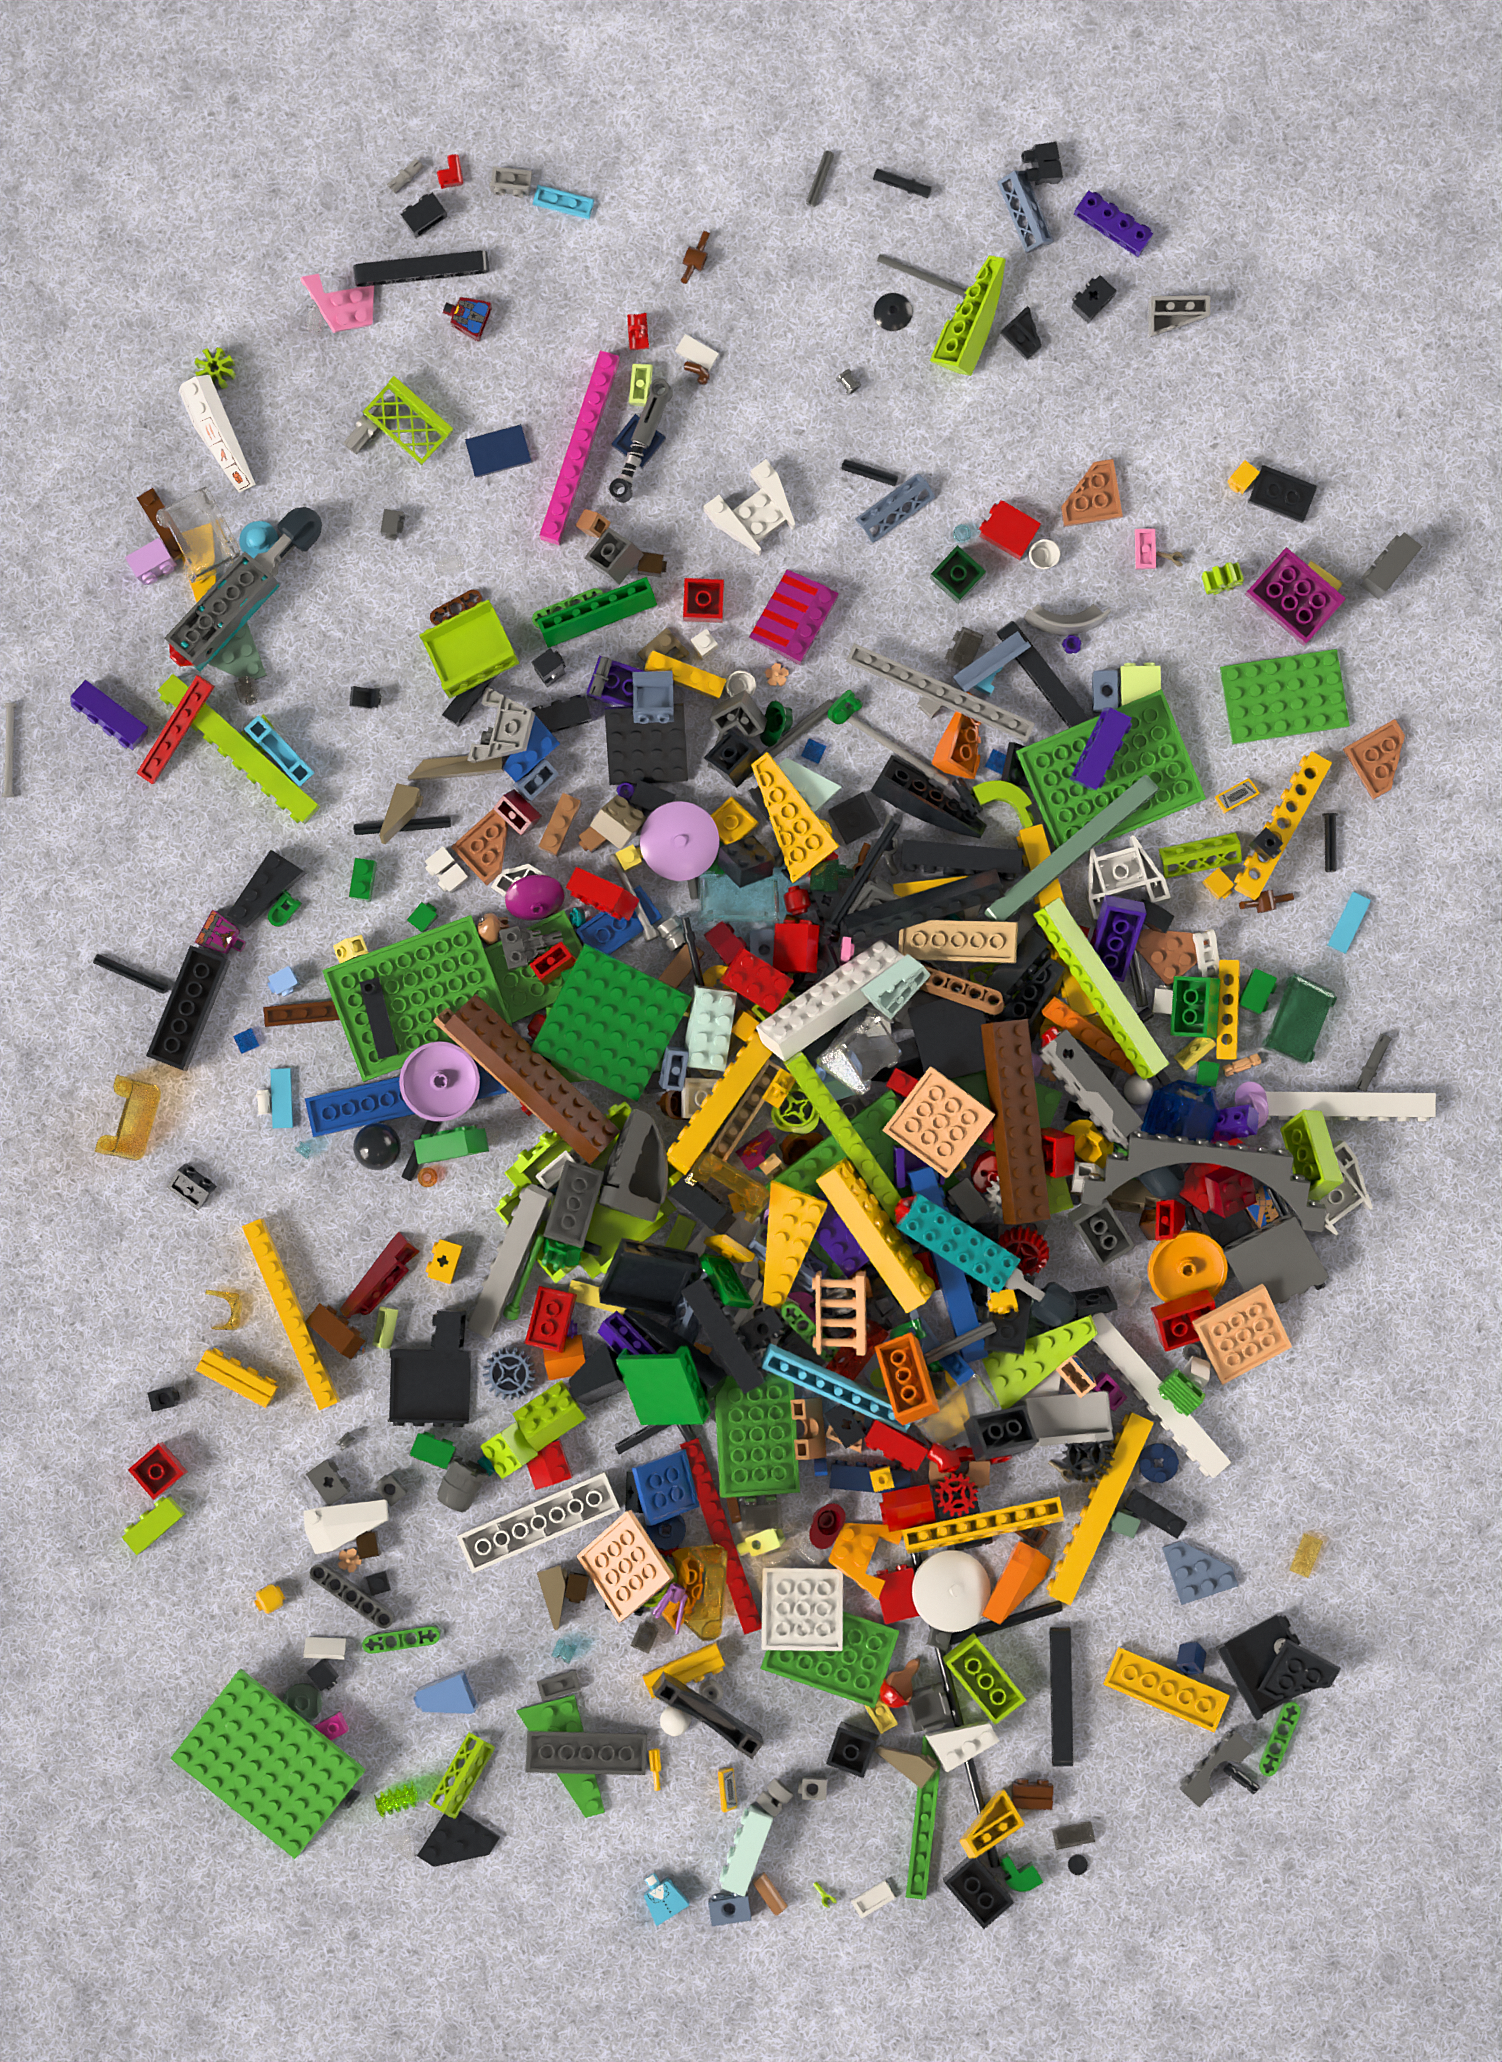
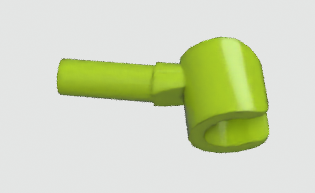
(825, 1897)

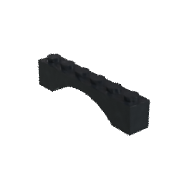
(729, 1727)

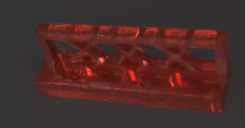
(854, 1363)

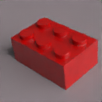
(602, 894)
(756, 980)
(1175, 1319)
(896, 1445)

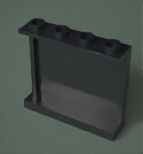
(949, 1037)
(647, 1277)
(429, 1387)
(1250, 1657)

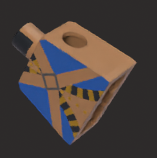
(1263, 1211)

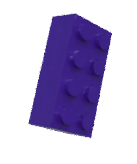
(619, 687)
(1101, 748)
(1117, 933)
(838, 1240)

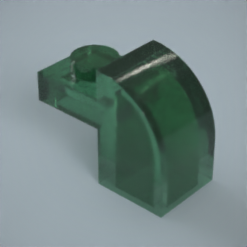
(826, 874)

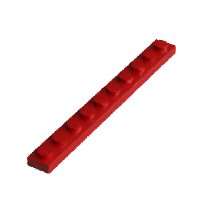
(721, 1535)

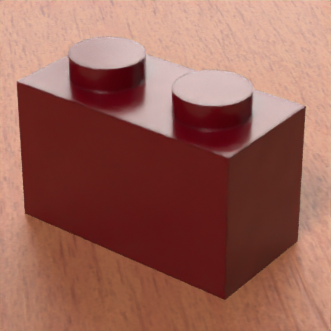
(517, 812)

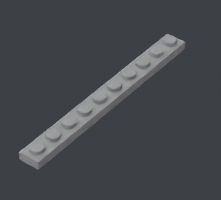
(940, 692)

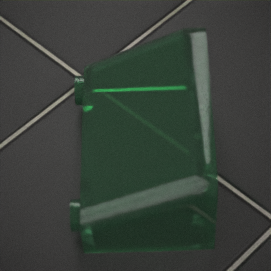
(1299, 1019)

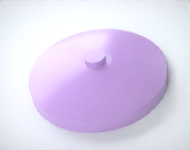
(679, 841)
(439, 1081)

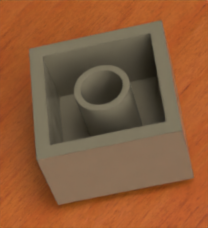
(618, 821)

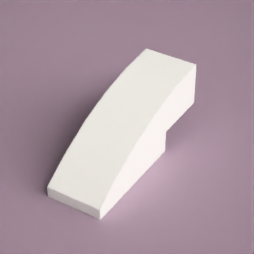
(551, 1174)

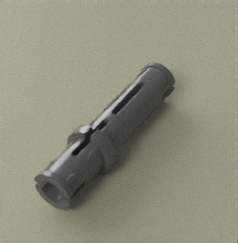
(1373, 1062)

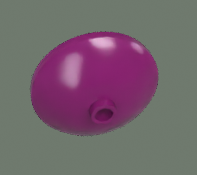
(534, 897)

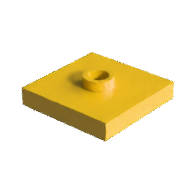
(733, 821)
(729, 1248)

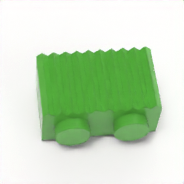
(1181, 1392)

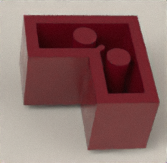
(724, 942)

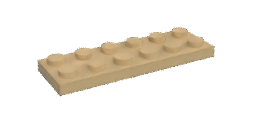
(960, 941)

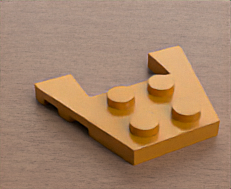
(855, 1549)

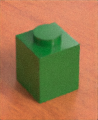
(423, 917)
(1206, 1073)

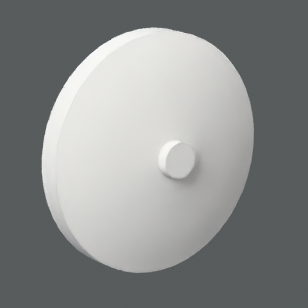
(951, 1590)

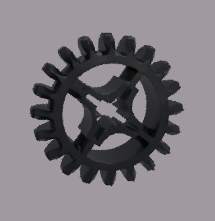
(1076, 1465)

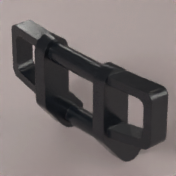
(880, 1317)

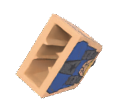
(1077, 1375)

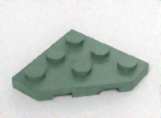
(240, 656)

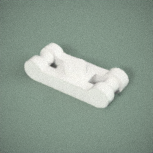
(1207, 954)

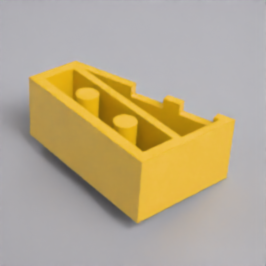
(992, 1825)

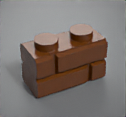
(1032, 1794)

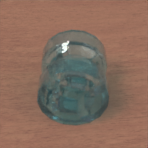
(564, 1651)

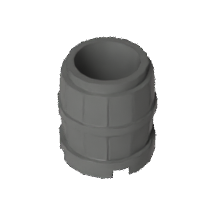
(461, 1484)

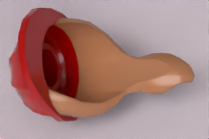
(898, 1688)

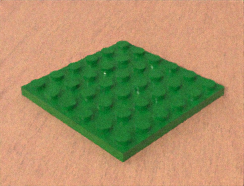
(611, 1022)

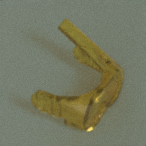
(235, 1305)

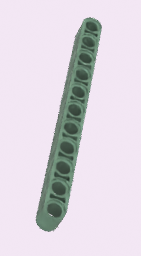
(1072, 850)

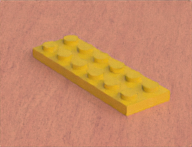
(1166, 1689)

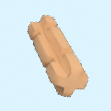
(1241, 1065)

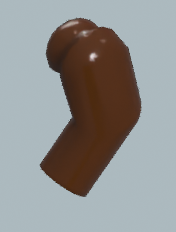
(699, 370)

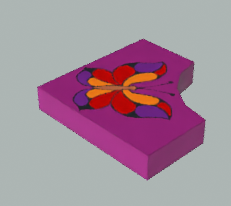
(754, 1151)

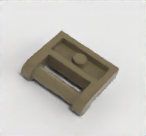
(663, 644)

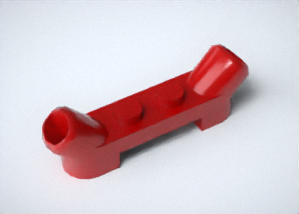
(950, 1461)

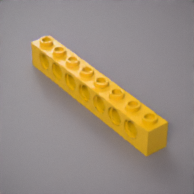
(1318, 767)
(983, 1525)

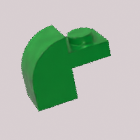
(1020, 1879)

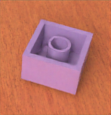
(151, 562)

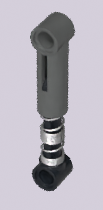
(642, 438)

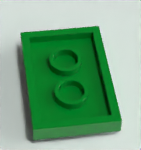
(725, 1281)

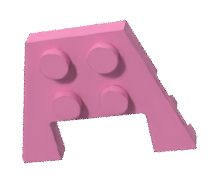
(342, 308)

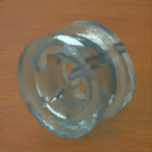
(967, 535)
(304, 1150)

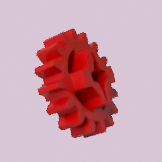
(963, 1499)

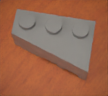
(1173, 312)

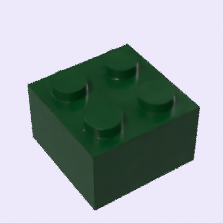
(957, 574)

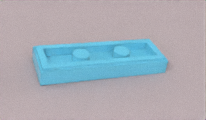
(563, 202)
(1348, 922)
(281, 1098)

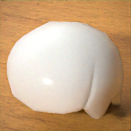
(1044, 554)
(739, 682)
(1138, 1090)
(674, 1721)

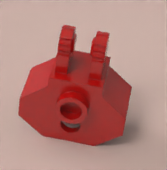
(984, 1171)

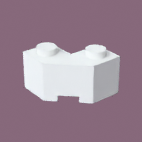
(511, 875)

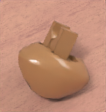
(489, 927)

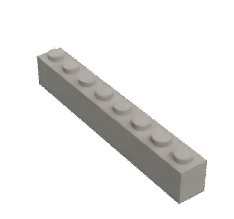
(510, 1260)

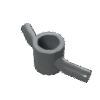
(889, 854)

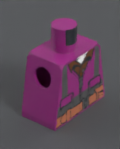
(219, 934)

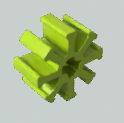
(222, 364)
(1222, 578)

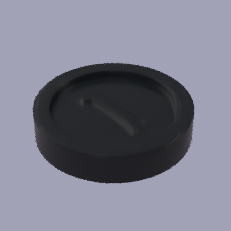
(1077, 1864)

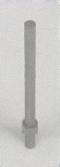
(930, 771)

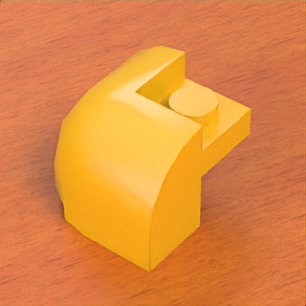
(1089, 1143)

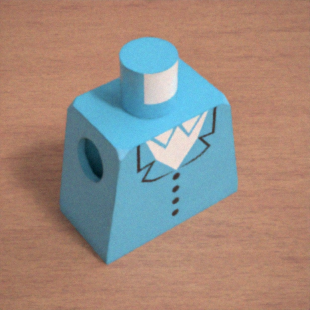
(663, 1899)

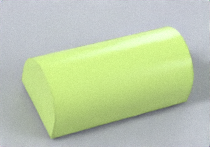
(640, 384)
(385, 1327)

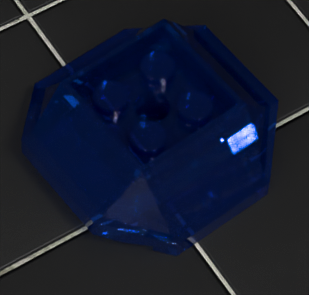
(1188, 1101)

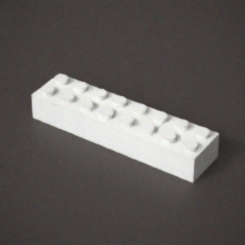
(825, 1003)
(538, 1522)

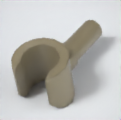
(1176, 555)
(1063, 1471)

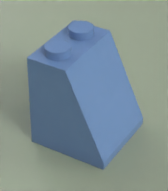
(447, 1695)

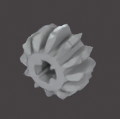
(840, 1293)

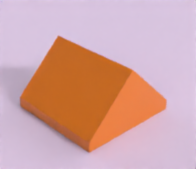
(567, 1363)

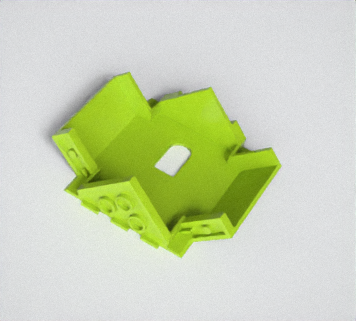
(606, 1224)

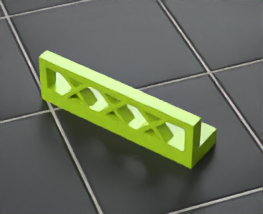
(1200, 851)
(464, 1777)

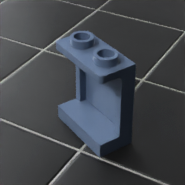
(653, 697)

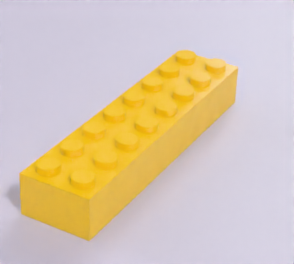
(719, 1105)
(876, 1234)

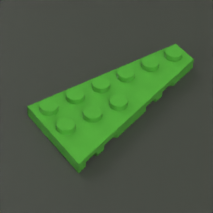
(564, 1715)

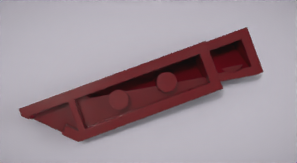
(381, 1277)

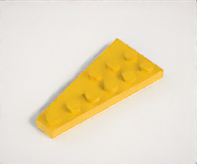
(796, 826)
(790, 1231)

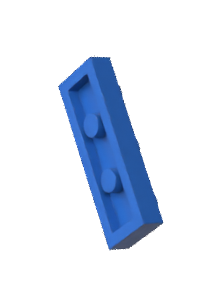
(957, 1368)

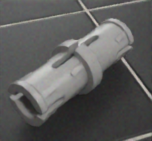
(405, 175)

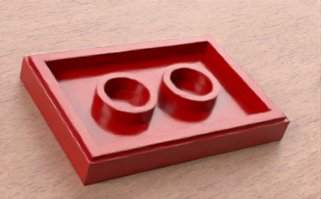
(550, 1319)

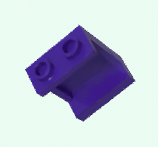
(905, 1161)

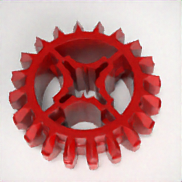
(1028, 1247)

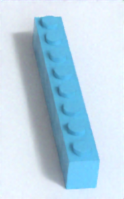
(830, 1385)

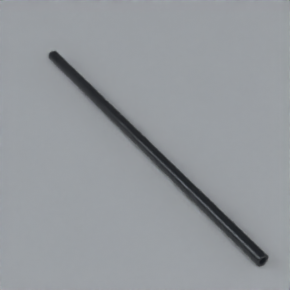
(958, 1721)

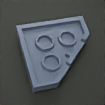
(1197, 1573)

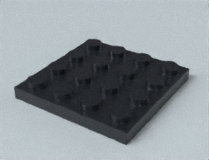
(645, 751)

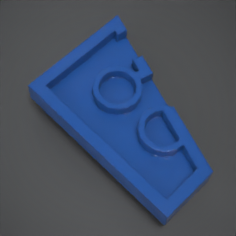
(539, 746)

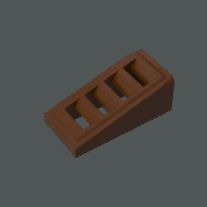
(1042, 1539)

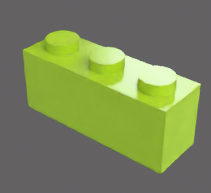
(152, 1524)

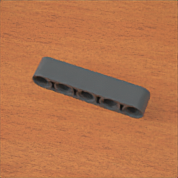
(362, 1596)

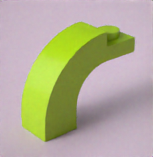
(1006, 792)

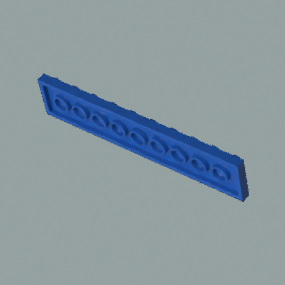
(374, 1104)

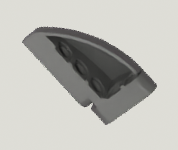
(636, 1170)

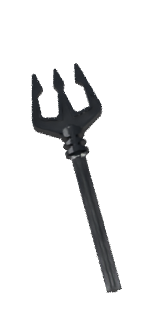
(825, 950)

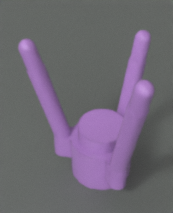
(674, 1594)

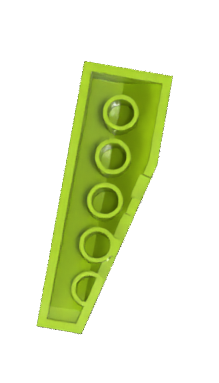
(968, 330)

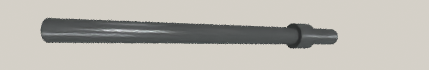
(922, 275)

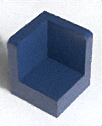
(1191, 1658)

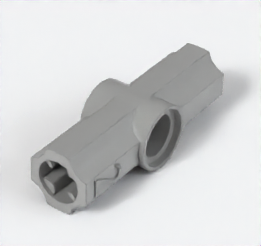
(366, 429)

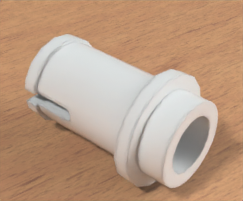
(263, 1102)

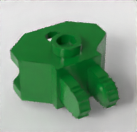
(560, 1254)

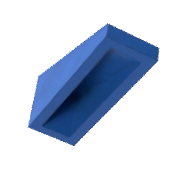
(820, 1466)

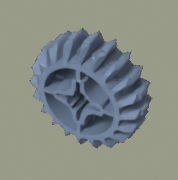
(496, 1384)

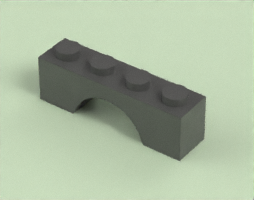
(1231, 1748)

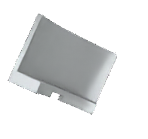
(1065, 624)
(1070, 1418)

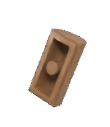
(769, 1893)

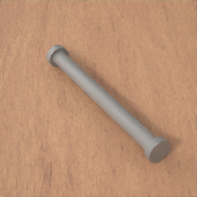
(9, 750)

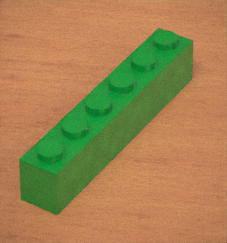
(597, 612)

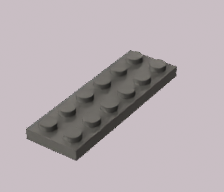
(586, 1753)

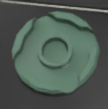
(308, 1700)

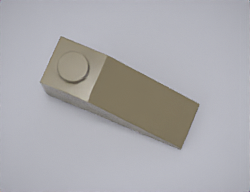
(400, 810)
(553, 1587)
(912, 1765)

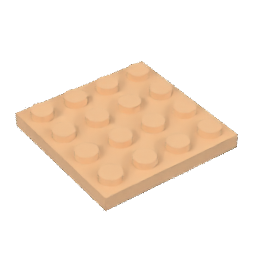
(939, 1122)
(1242, 1334)
(625, 1566)

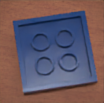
(665, 1487)

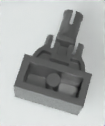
(521, 945)

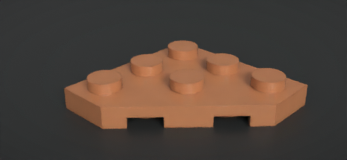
(1094, 497)
(1377, 757)
(484, 846)
(1167, 953)

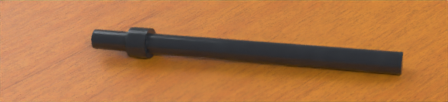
(689, 937)

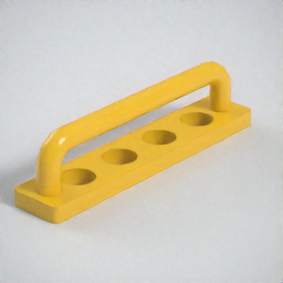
(1228, 1051)

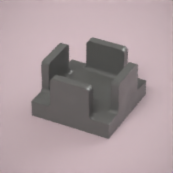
(873, 894)
(929, 1708)

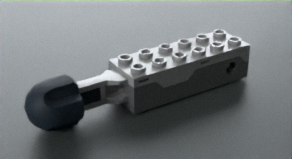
(1104, 1104)

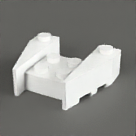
(758, 514)
(1123, 873)
(1347, 1194)

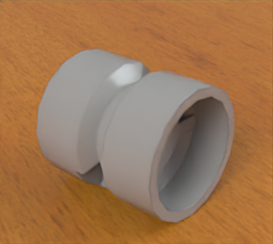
(673, 932)
(781, 1794)

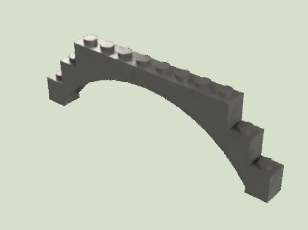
(1151, 1152)

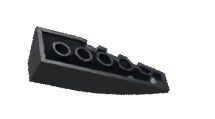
(916, 796)
(1034, 998)
(668, 1342)

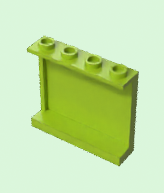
(469, 648)

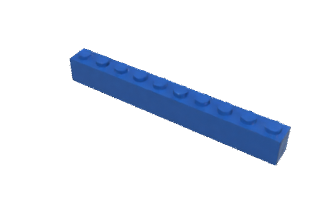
(950, 1277)

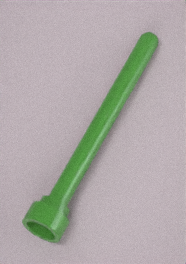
(512, 1310)

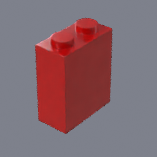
(1009, 529)
(796, 947)
(907, 1508)
(896, 1594)

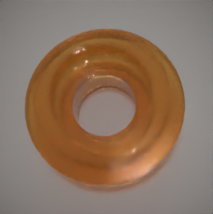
(432, 1181)

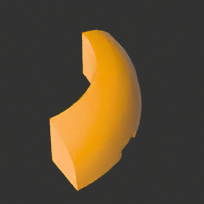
(689, 1577)

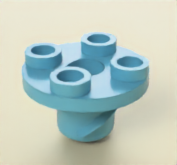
(257, 538)

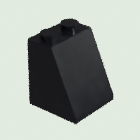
(597, 1377)

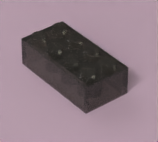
(761, 1513)

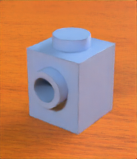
(283, 981)

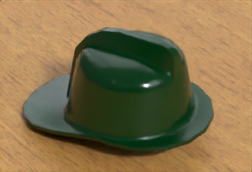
(778, 721)

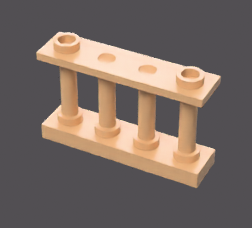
(857, 1303)

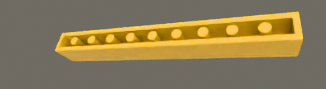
(1035, 851)
(291, 1313)
(1099, 1509)

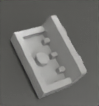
(510, 182)

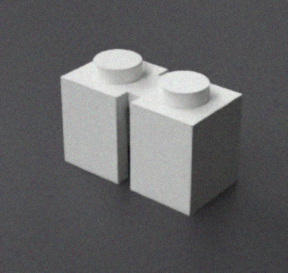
(452, 878)

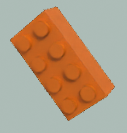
(907, 1379)

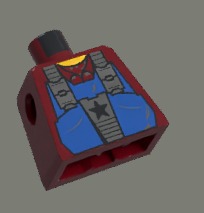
(469, 316)

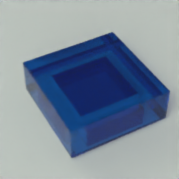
(813, 751)
(996, 762)
(246, 1041)

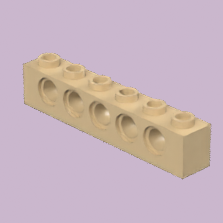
(745, 1112)

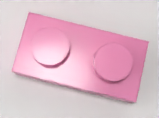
(1145, 549)
(846, 951)

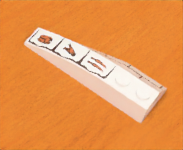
(215, 429)

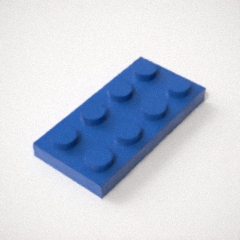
(610, 933)

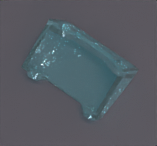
(726, 902)

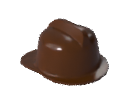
(671, 1104)
(797, 1145)

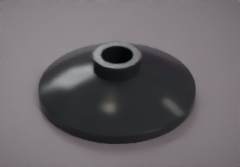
(892, 321)

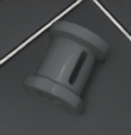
(848, 382)

